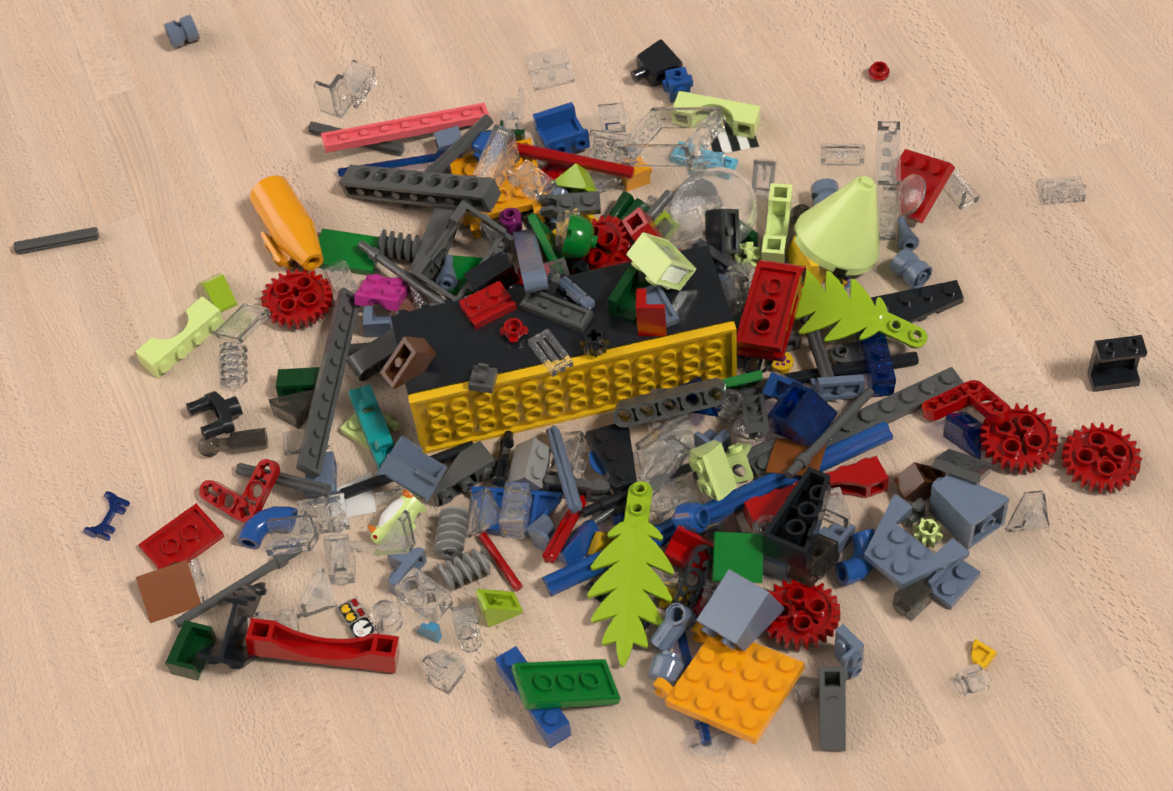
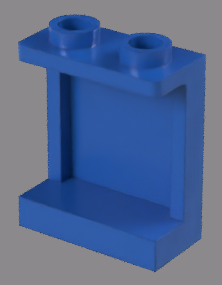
(561, 129)

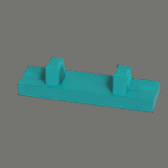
(372, 423)

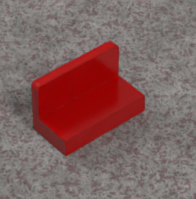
(650, 317)
(681, 545)

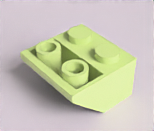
(712, 470)

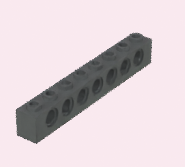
(419, 187)

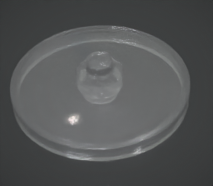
(717, 189)

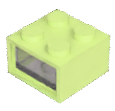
(660, 262)

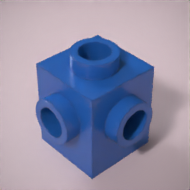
(676, 81)

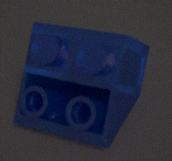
(801, 415)

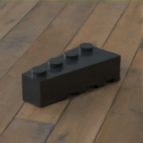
(798, 522)

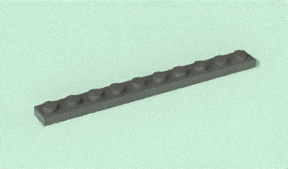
(328, 385)
(884, 410)

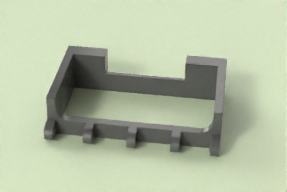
(456, 219)

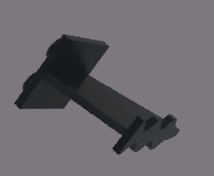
(231, 649)

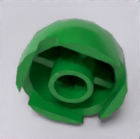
(578, 238)

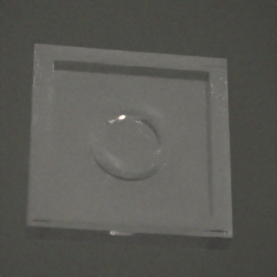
(242, 323)

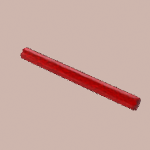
(570, 159)

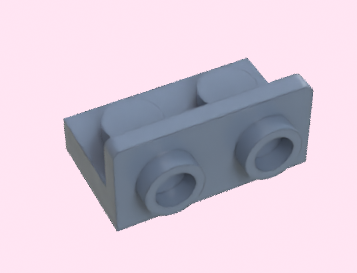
(952, 582)
(848, 651)

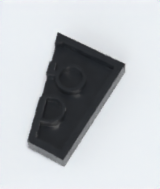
(614, 455)

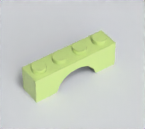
(740, 116)
(777, 222)
(162, 354)

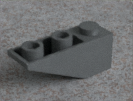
(467, 470)
(832, 709)

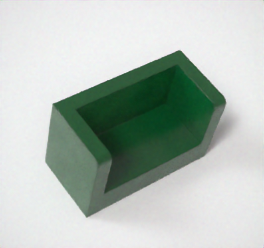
(183, 655)

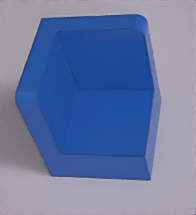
(777, 384)

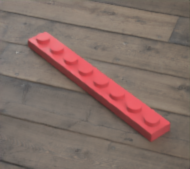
(402, 127)

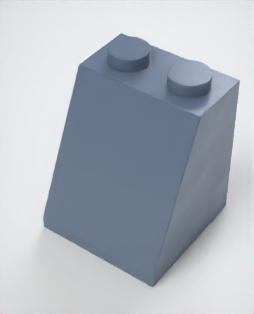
(967, 508)
(738, 611)

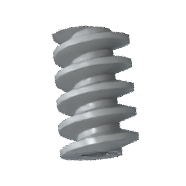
(450, 533)
(465, 568)

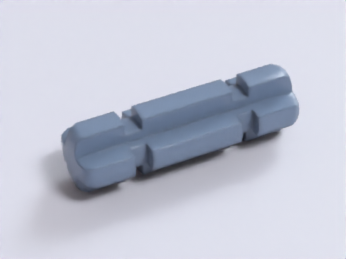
(576, 293)

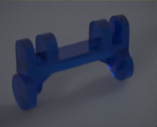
(114, 503)

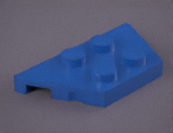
(542, 503)

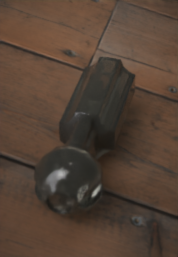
(236, 441)

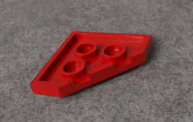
(935, 173)

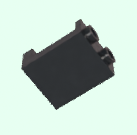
(1116, 363)

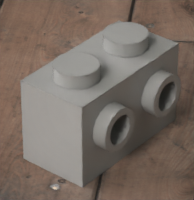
(530, 463)

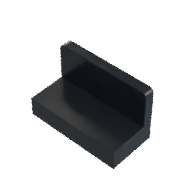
(723, 230)
(491, 271)

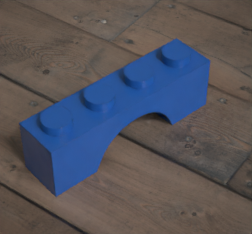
(549, 721)

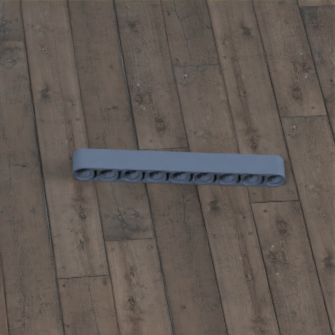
(530, 261)

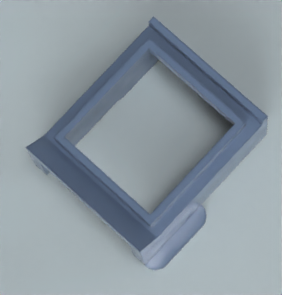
(412, 468)

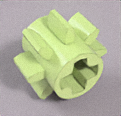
(748, 254)
(928, 532)

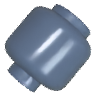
(667, 666)

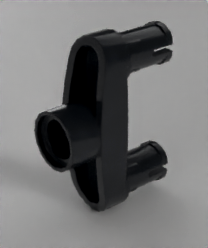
(223, 409)

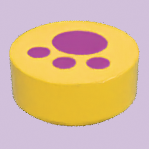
(785, 366)

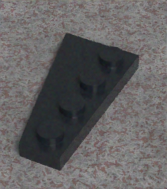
(922, 301)

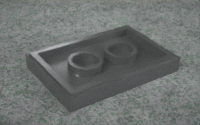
(963, 465)

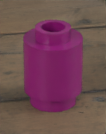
(511, 220)

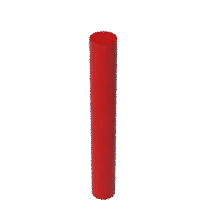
(500, 561)

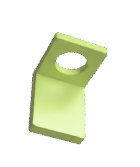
(738, 454)

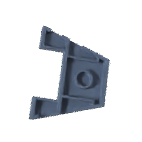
(901, 555)

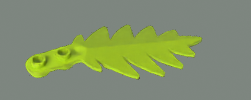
(851, 313)
(631, 576)

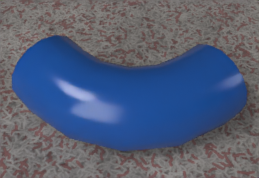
(256, 527)
(856, 567)

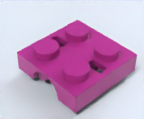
(382, 290)

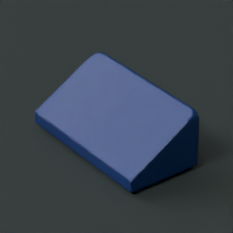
(578, 543)

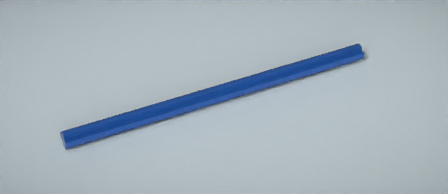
(734, 501)

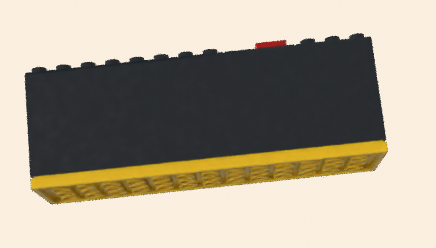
(526, 391)

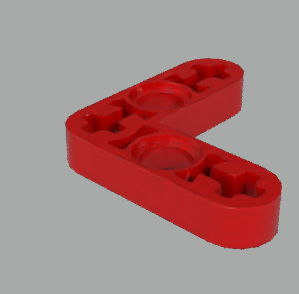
(968, 393)
(242, 501)

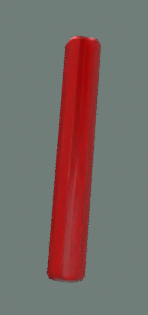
(562, 533)

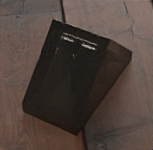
(292, 408)

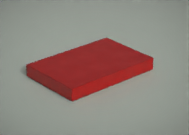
(182, 538)

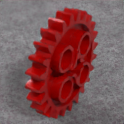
(612, 238)
(297, 298)
(1038, 433)
(1101, 458)
(803, 614)

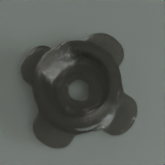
(797, 211)

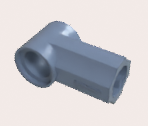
(672, 628)

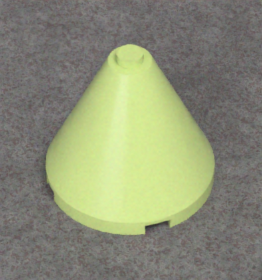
(842, 229)

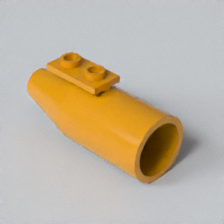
(288, 222)

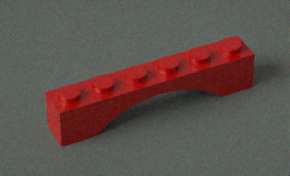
(858, 479)
(277, 641)

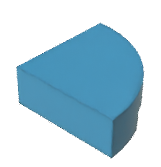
(430, 631)

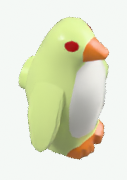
(393, 512)

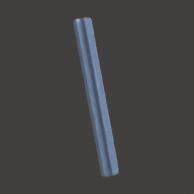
(564, 469)

